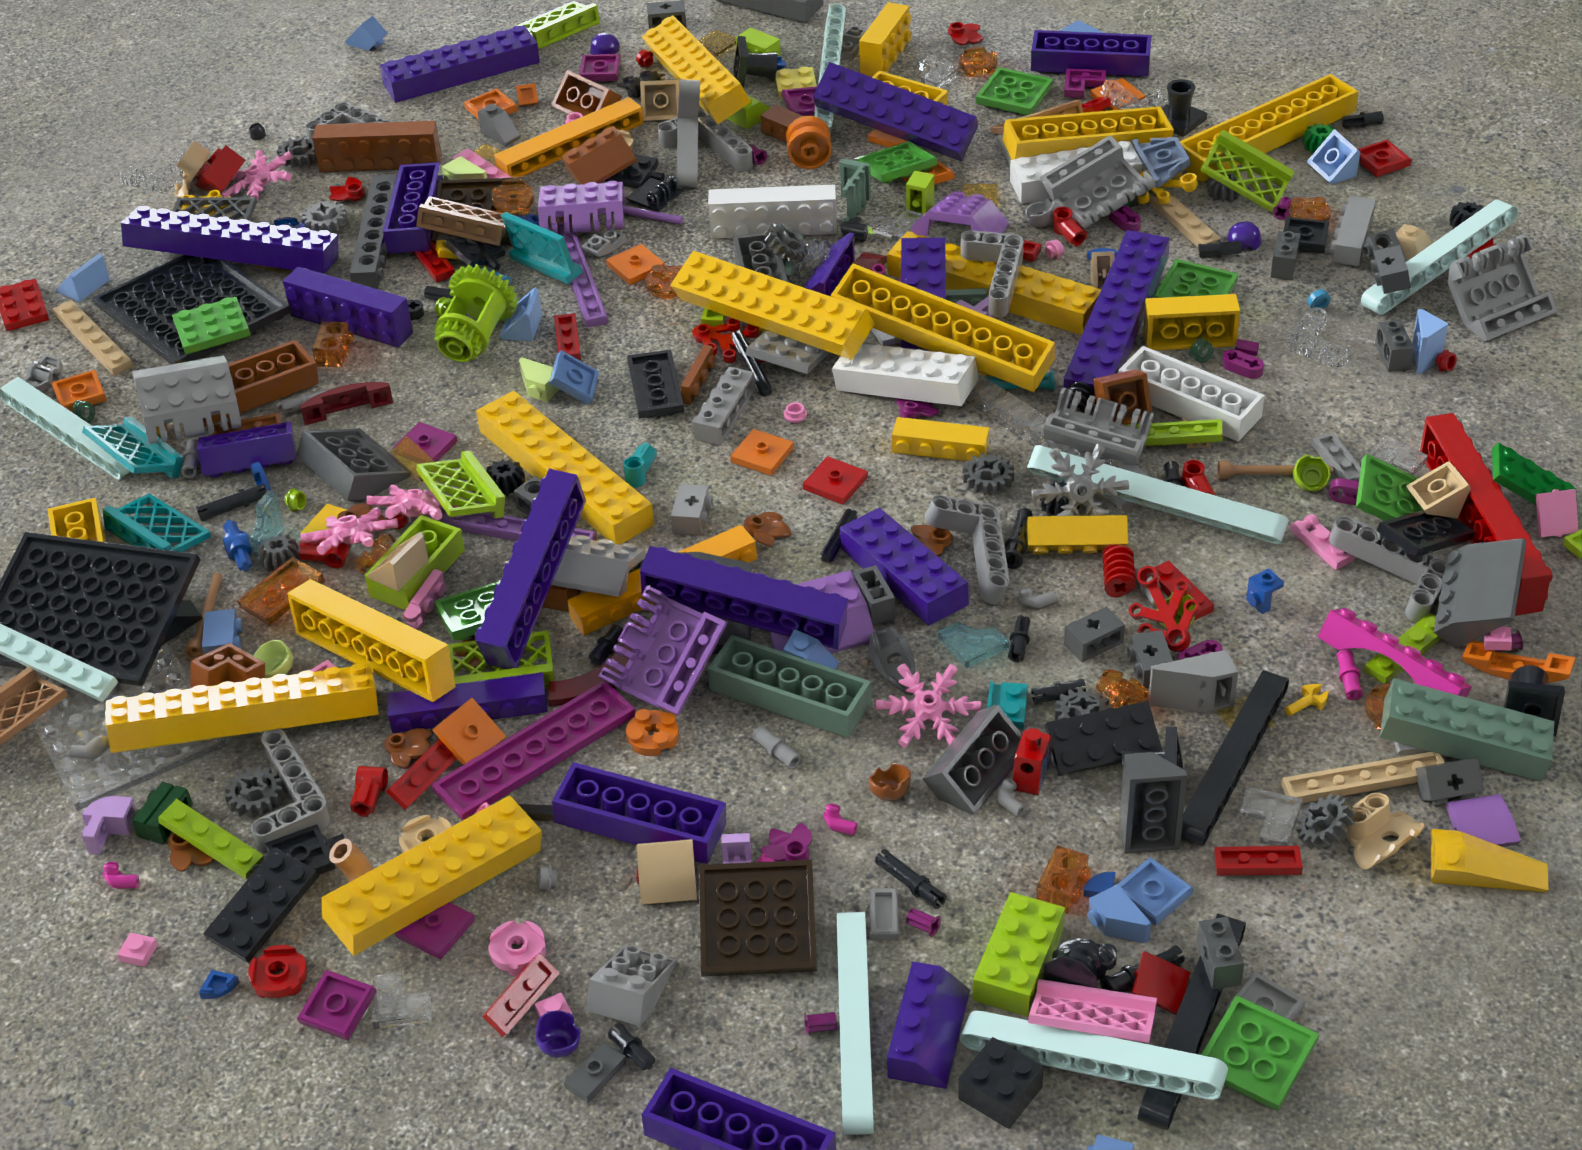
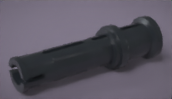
(1021, 521)
(1125, 978)

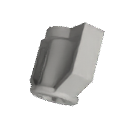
(39, 372)

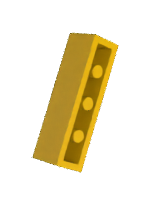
(939, 439)
(1075, 533)

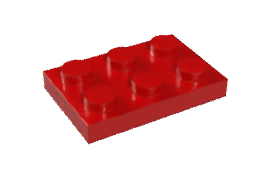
(22, 305)

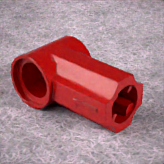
(1067, 226)
(1194, 477)
(333, 558)
(369, 784)

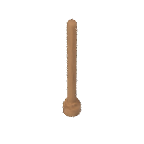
(1227, 470)
(194, 646)

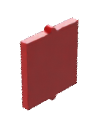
(1162, 981)

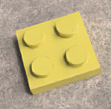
(794, 78)

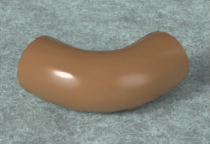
(350, 859)

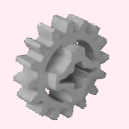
(325, 216)

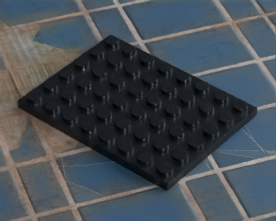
(185, 283)
(95, 600)

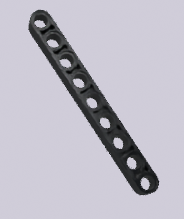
(1233, 757)
(1186, 1035)

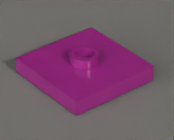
(600, 67)
(800, 100)
(431, 440)
(437, 930)
(337, 1005)

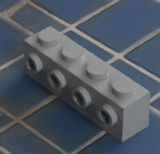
(1352, 230)
(724, 406)

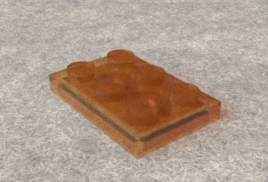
(270, 598)

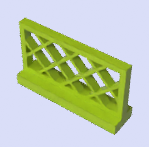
(562, 23)
(1253, 161)
(477, 481)
(527, 668)

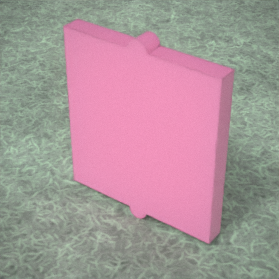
(1557, 513)

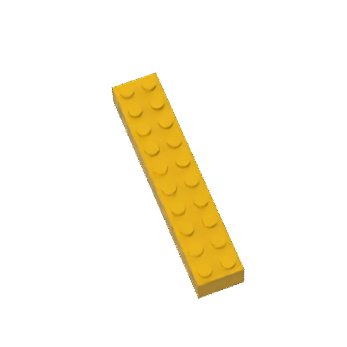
(689, 60)
(1276, 121)
(1036, 294)
(773, 304)
(948, 327)
(541, 445)
(240, 707)

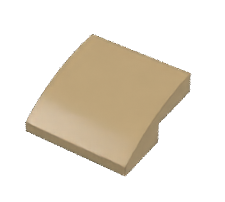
(666, 871)

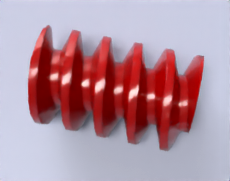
(1118, 570)

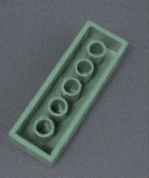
(790, 686)
(1467, 729)

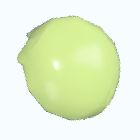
(276, 656)

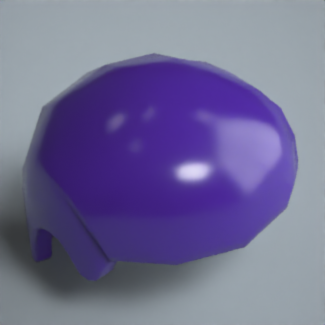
(604, 44)
(1247, 233)
(557, 1034)

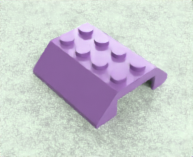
(581, 203)
(966, 210)
(858, 618)
(665, 653)

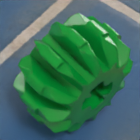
(1315, 136)

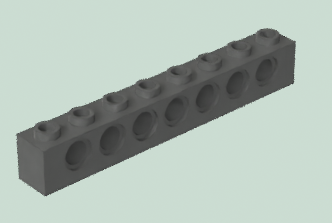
(370, 247)

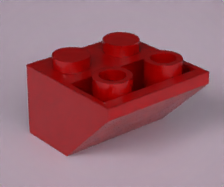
(222, 168)

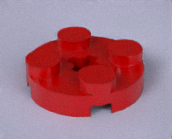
(283, 984)

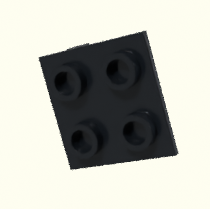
(634, 82)
(655, 193)

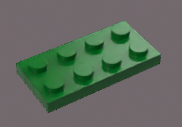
(1523, 475)

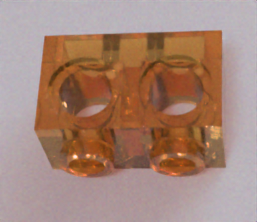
(332, 344)
(1064, 877)

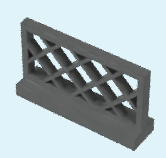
(215, 204)

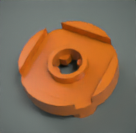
(653, 720)

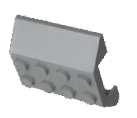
(1096, 182)
(1498, 290)
(186, 395)
(1085, 431)
(598, 565)

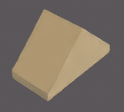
(1100, 267)

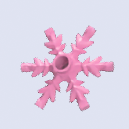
(259, 175)
(408, 502)
(349, 530)
(927, 705)

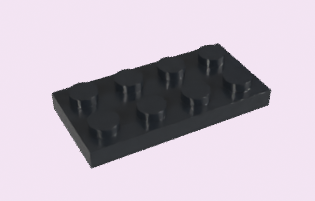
(655, 384)
(1424, 533)
(1101, 736)
(261, 905)

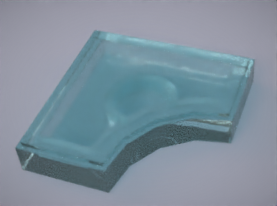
(267, 521)
(972, 644)

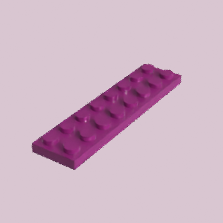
(533, 750)

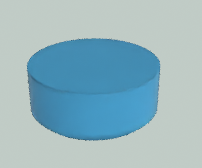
(1319, 299)

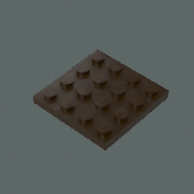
(472, 193)
(757, 918)

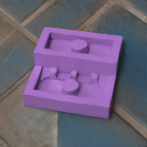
(1485, 819)

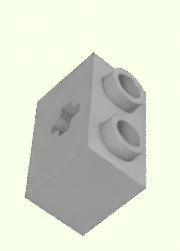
(691, 509)

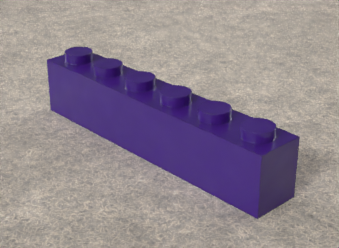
(497, 697)

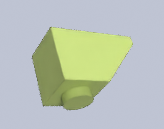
(462, 169)
(537, 379)

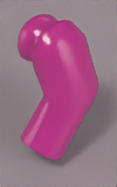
(836, 822)
(116, 878)

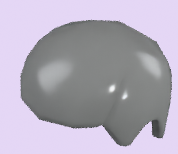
(1040, 213)

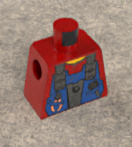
(1033, 750)

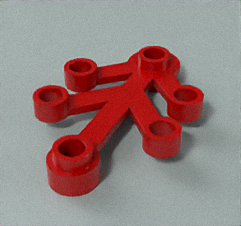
(705, 334)
(1166, 611)

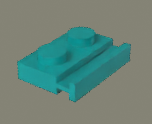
(1011, 699)

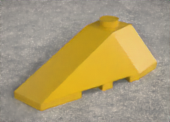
(1479, 863)

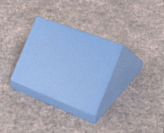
(1335, 159)
(85, 279)
(525, 320)
(1428, 340)

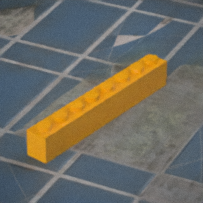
(557, 142)
(595, 610)

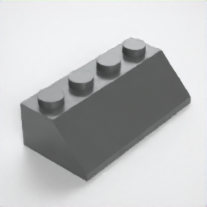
(754, 254)
(975, 760)
(1151, 803)

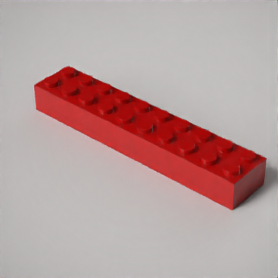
(1485, 505)

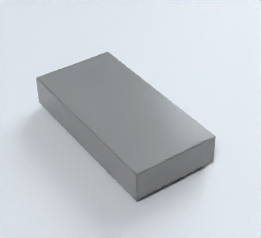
(884, 914)

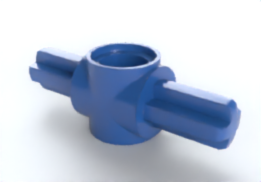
(237, 545)

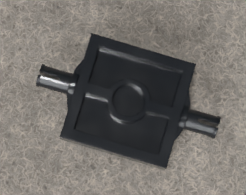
(638, 172)
(475, 252)
(307, 847)

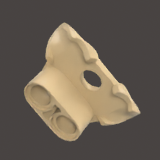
(191, 163)
(1372, 824)

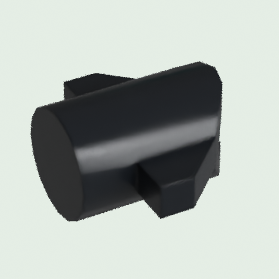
(854, 226)

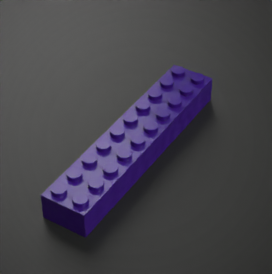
(229, 239)
(1119, 308)

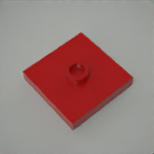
(1383, 158)
(835, 480)

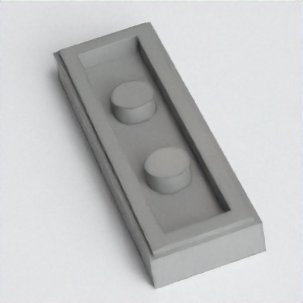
(1337, 456)

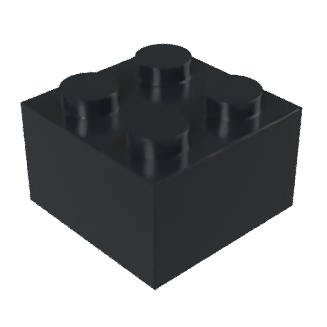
(1000, 1082)

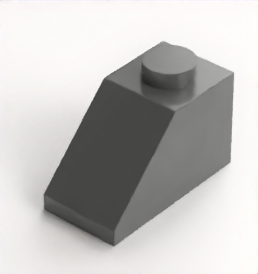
(497, 125)

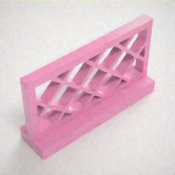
(1093, 1010)

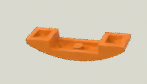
(1503, 665)

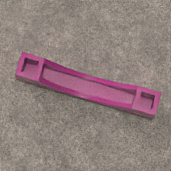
(1346, 631)

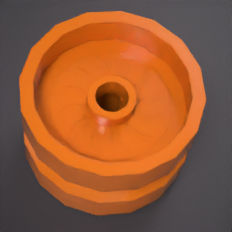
(808, 142)

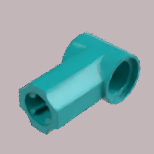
(639, 464)

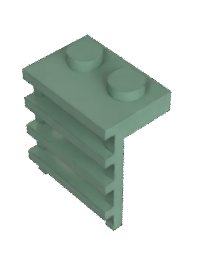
(855, 185)

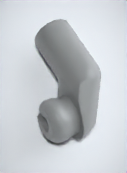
(1036, 601)
(92, 750)
(1007, 799)

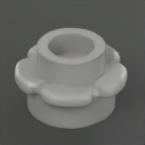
(547, 878)

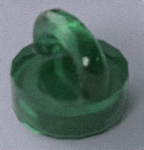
(1198, 349)
(79, 410)

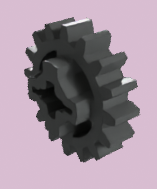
(301, 150)
(785, 243)
(988, 474)
(1080, 704)
(254, 791)
(1325, 821)

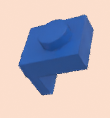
(1261, 589)

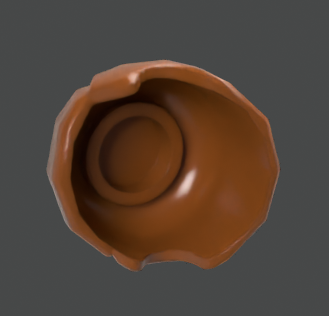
(890, 783)

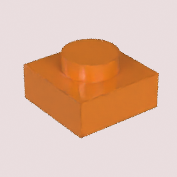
(527, 94)

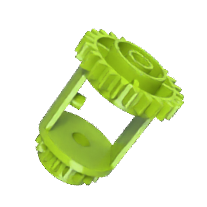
(483, 298)

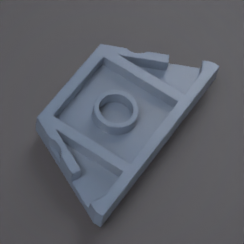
(1162, 158)

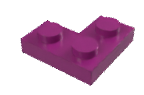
(1078, 79)

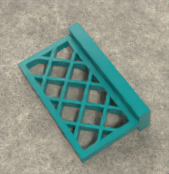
(539, 249)
(130, 447)
(133, 533)

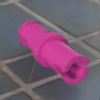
(1349, 674)

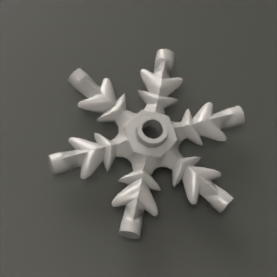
(1075, 481)

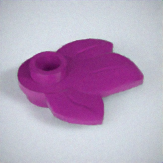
(914, 409)
(788, 846)

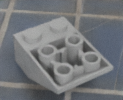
(1195, 683)
(629, 985)

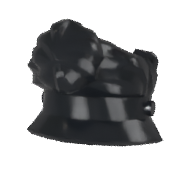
(1080, 962)

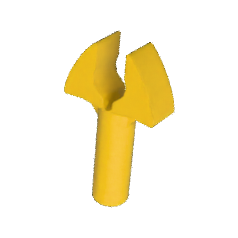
(1310, 698)

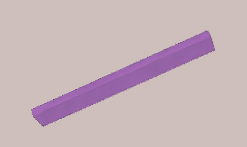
(584, 285)
(486, 524)

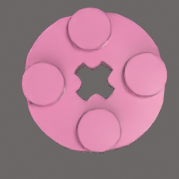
(511, 933)

